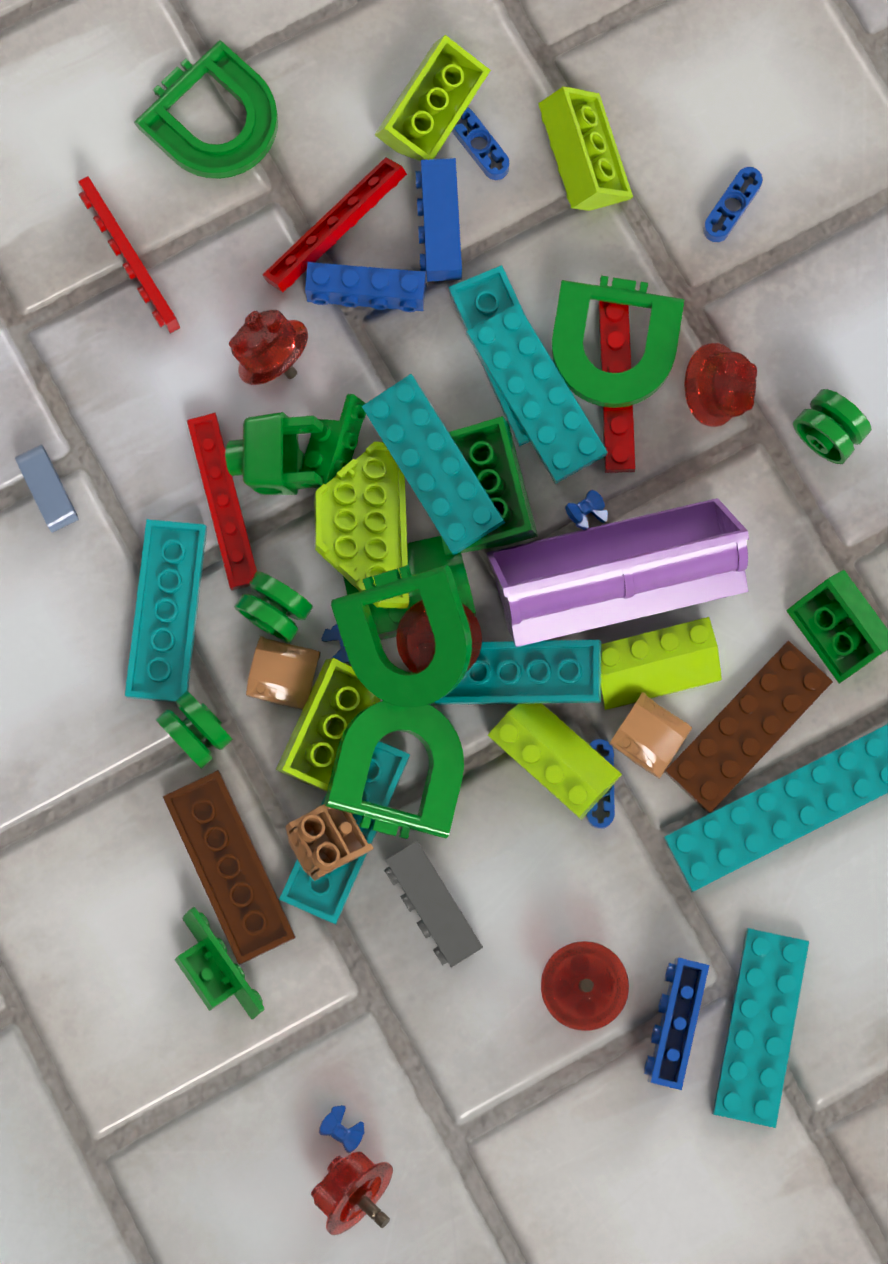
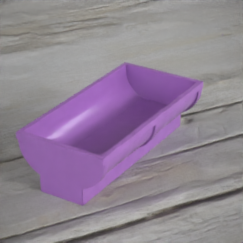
(621, 571)

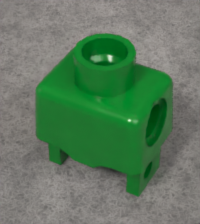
(271, 454)

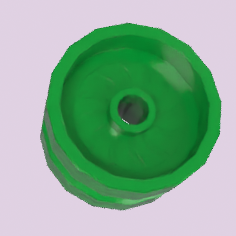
(832, 426)
(275, 603)
(194, 729)

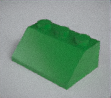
(840, 626)

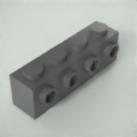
(433, 903)

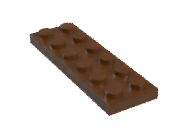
(748, 727)
(229, 867)

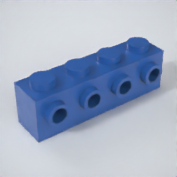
(441, 220)
(365, 287)
(678, 1023)

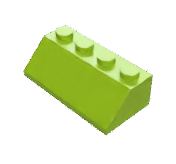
(433, 101)
(584, 149)
(659, 663)
(328, 711)
(555, 756)

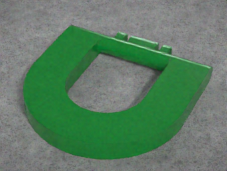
(207, 159)
(614, 388)
(447, 622)
(442, 779)

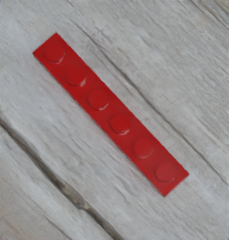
(334, 224)
(133, 265)
(616, 358)
(222, 501)

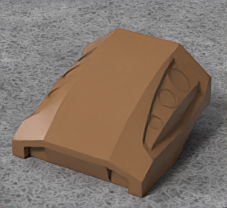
(282, 673)
(650, 736)
(326, 840)

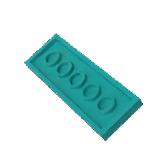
(478, 301)
(536, 393)
(433, 464)
(166, 610)
(531, 674)
(330, 892)
(761, 1028)

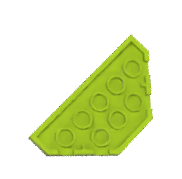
(364, 520)

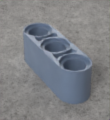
(46, 488)

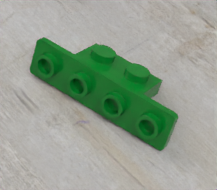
(335, 446)
(213, 971)

